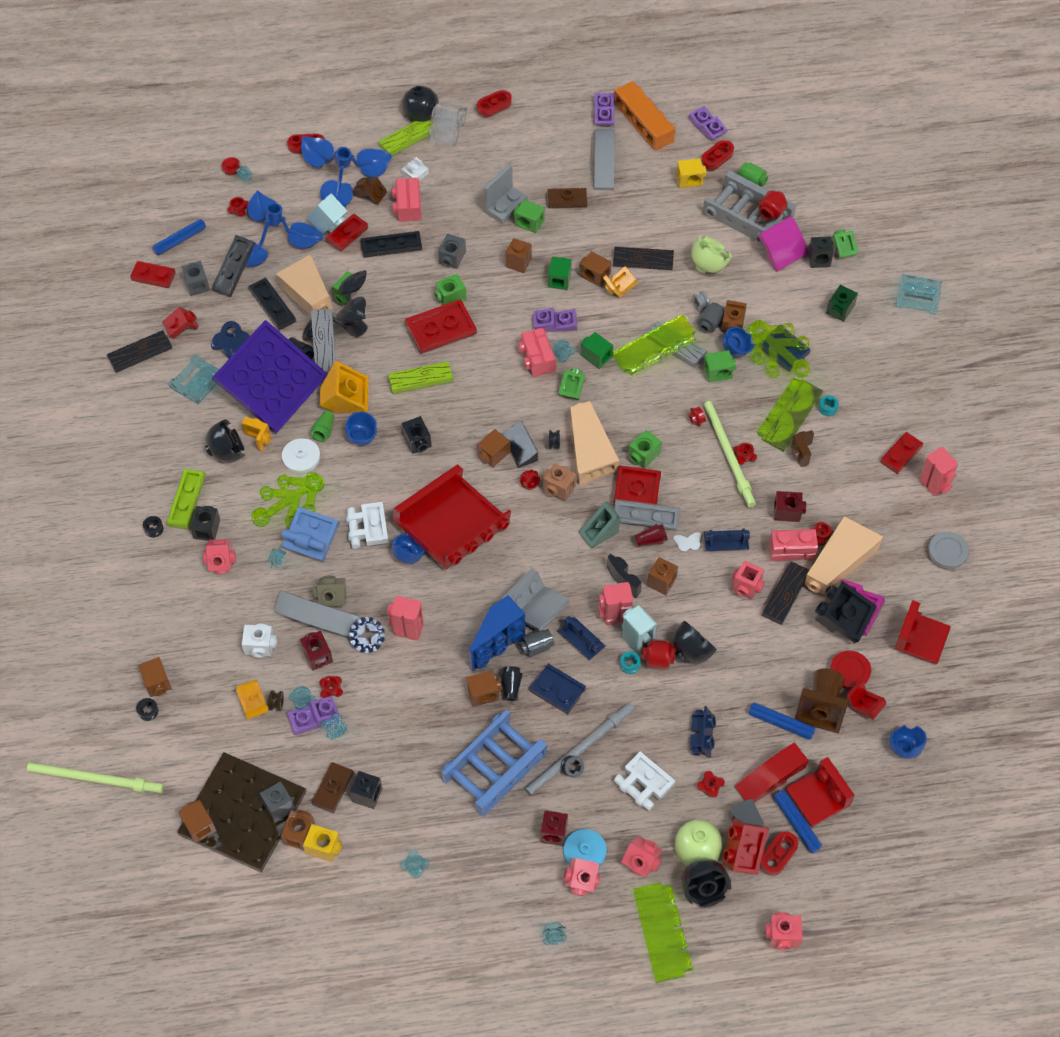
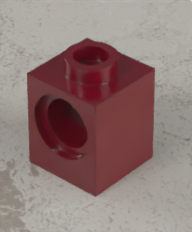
(783, 512)
(316, 658)
(554, 828)

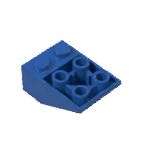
(500, 629)

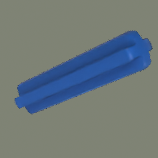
(179, 237)
(782, 721)
(797, 821)

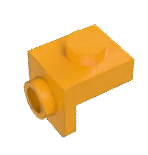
(620, 282)
(257, 429)
(252, 699)

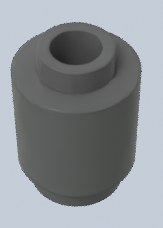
(710, 318)
(536, 642)

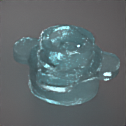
(244, 173)
(565, 346)
(276, 557)
(301, 697)
(340, 728)
(415, 871)
(554, 934)

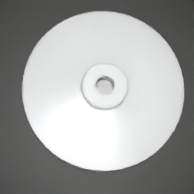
(301, 455)

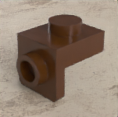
(370, 187)
(800, 447)

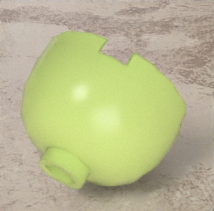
(709, 255)
(697, 840)

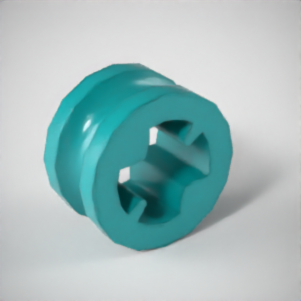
(829, 400)
(626, 658)

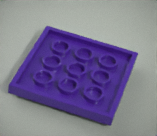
(270, 376)

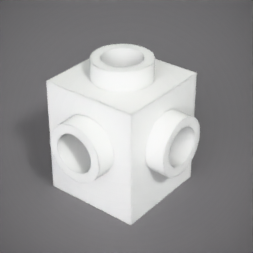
(258, 640)

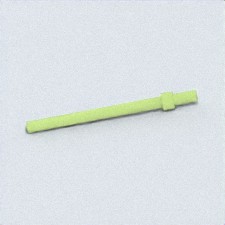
(743, 485)
(137, 784)

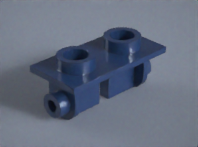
(727, 540)
(581, 637)
(703, 723)

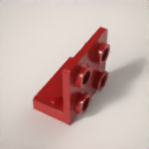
(922, 635)
(821, 793)

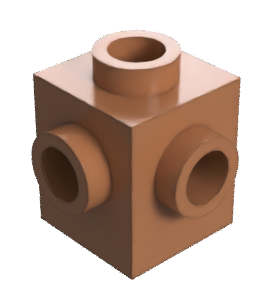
(559, 481)

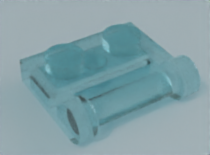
(919, 288)
(200, 384)

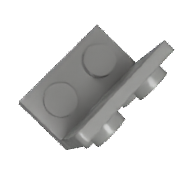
(501, 196)
(536, 600)

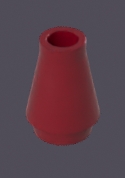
(652, 536)

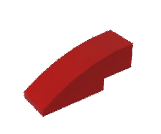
(772, 773)

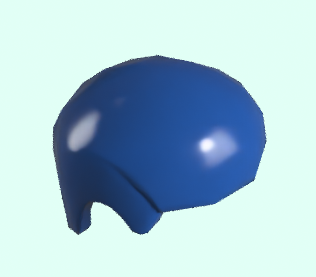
(737, 342)
(361, 428)
(406, 549)
(908, 742)

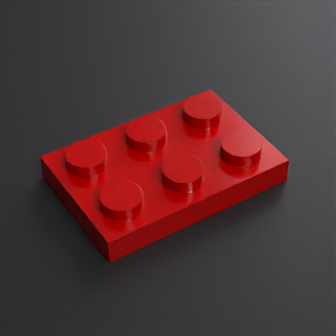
(440, 326)

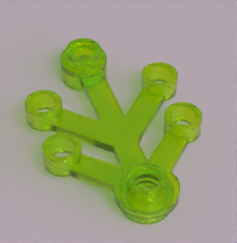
(778, 346)
(290, 497)

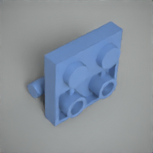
(310, 534)

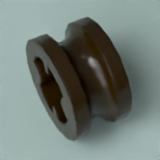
(276, 700)

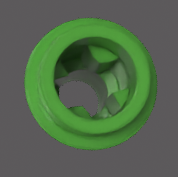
(322, 427)

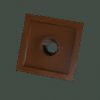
(822, 705)

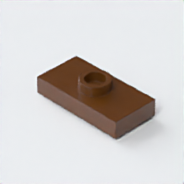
(567, 198)
(332, 787)

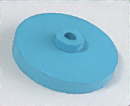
(585, 845)

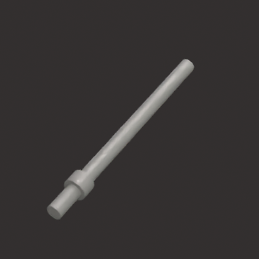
(613, 721)

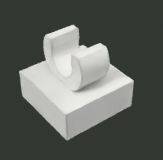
(415, 169)

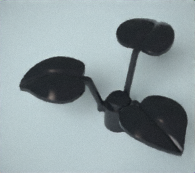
(353, 312)

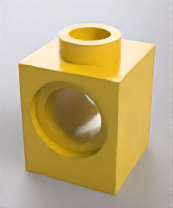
(690, 173)
(315, 836)

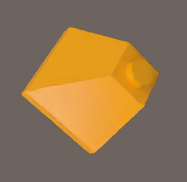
(344, 390)

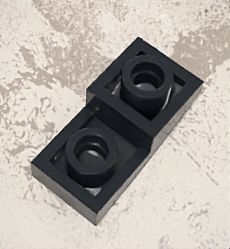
(619, 571)

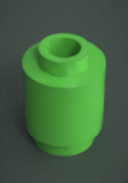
(753, 173)

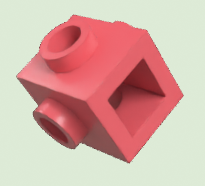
(219, 556)
(748, 580)
(642, 856)
(589, 874)
(784, 931)

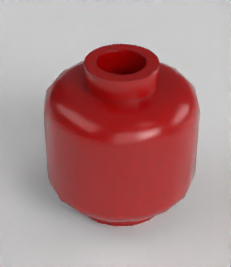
(772, 205)
(658, 654)

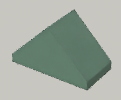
(601, 526)

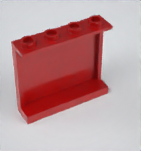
(450, 518)

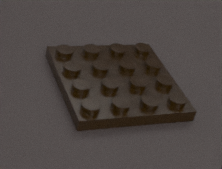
(237, 811)

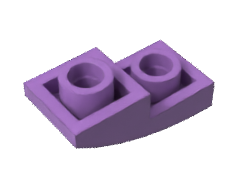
(604, 108)
(706, 123)
(555, 321)
(311, 716)

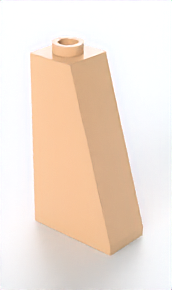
(304, 285)
(591, 446)
(843, 553)

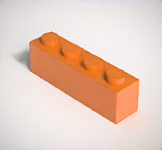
(644, 115)

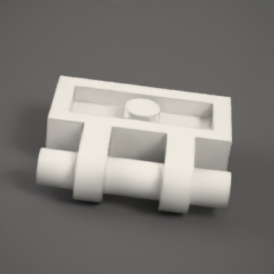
(374, 525)
(649, 776)

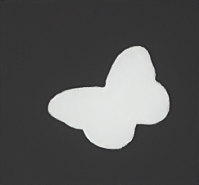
(686, 543)

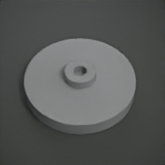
(948, 550)

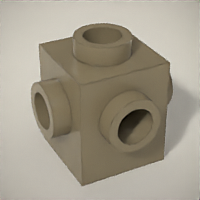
(331, 591)

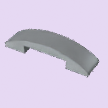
(604, 159)
(315, 613)

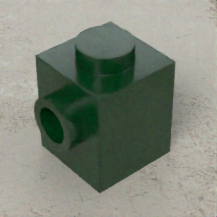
(842, 303)

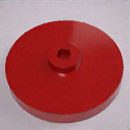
(852, 667)

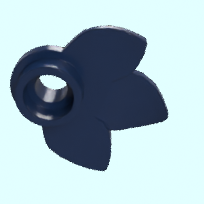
(229, 341)

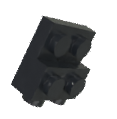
(845, 611)

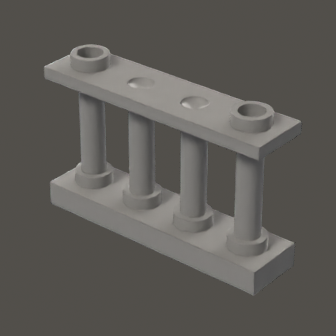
(748, 192)

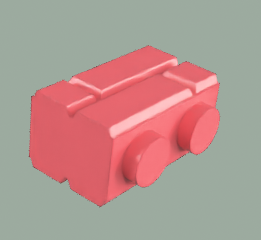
(408, 199)
(537, 351)
(938, 472)
(793, 544)
(615, 602)
(406, 617)

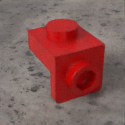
(179, 321)
(865, 702)

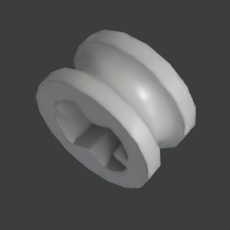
(700, 301)

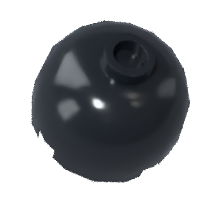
(419, 103)
(224, 443)
(691, 644)
(705, 882)

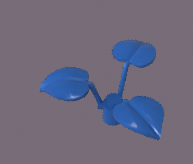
(318, 151)
(264, 208)

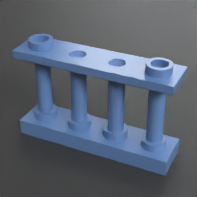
(501, 783)

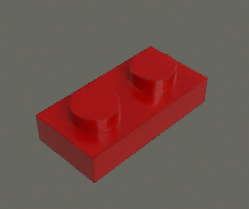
(347, 232)
(153, 274)
(901, 453)

